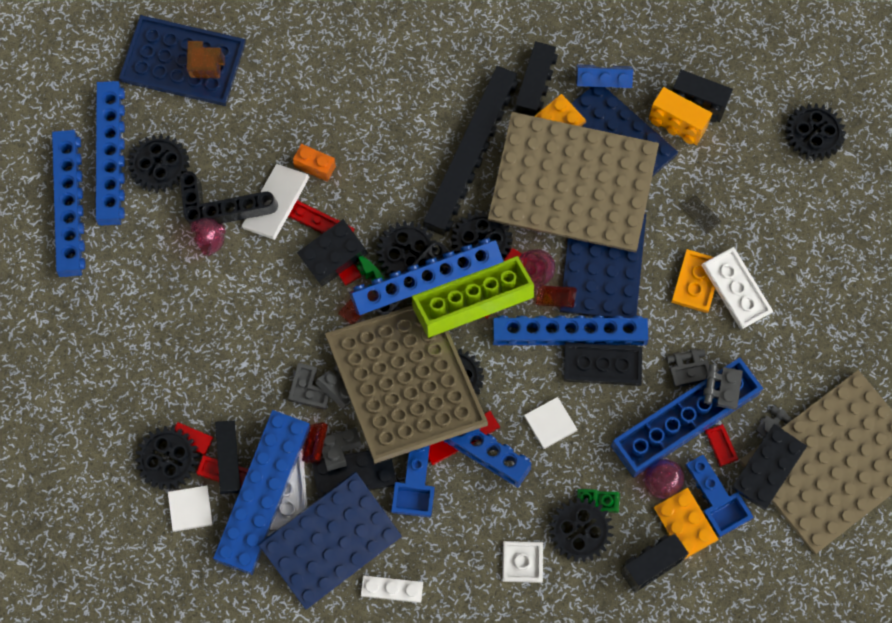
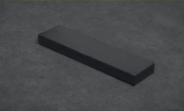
(227, 457)

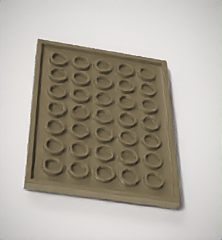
(573, 182)
(404, 384)
(843, 466)

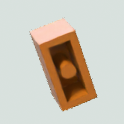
(314, 162)

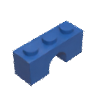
(604, 77)

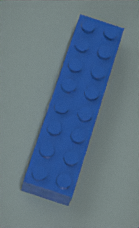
(678, 423)
(262, 492)

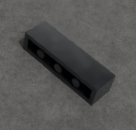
(535, 79)

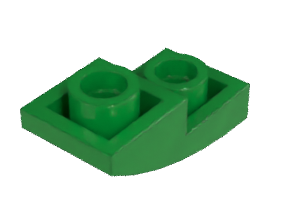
(368, 269)
(609, 500)

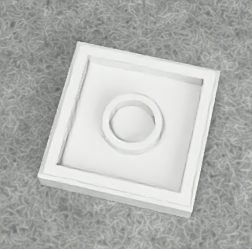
(550, 423)
(190, 508)
(522, 562)

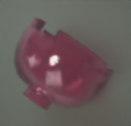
(208, 235)
(539, 266)
(664, 478)

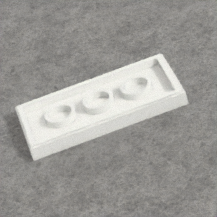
(286, 187)
(737, 288)
(294, 498)

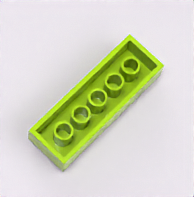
(473, 296)

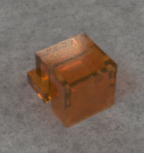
(204, 61)

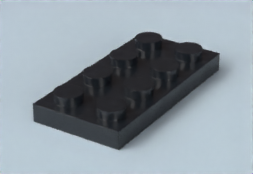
(603, 364)
(769, 467)
(373, 474)

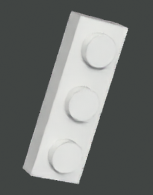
(392, 589)

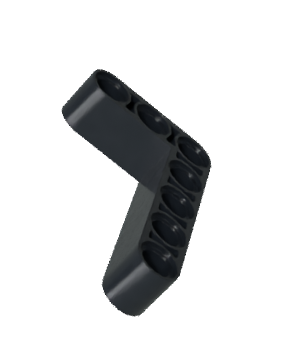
(222, 206)
(425, 254)

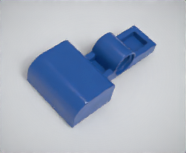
(413, 496)
(725, 510)

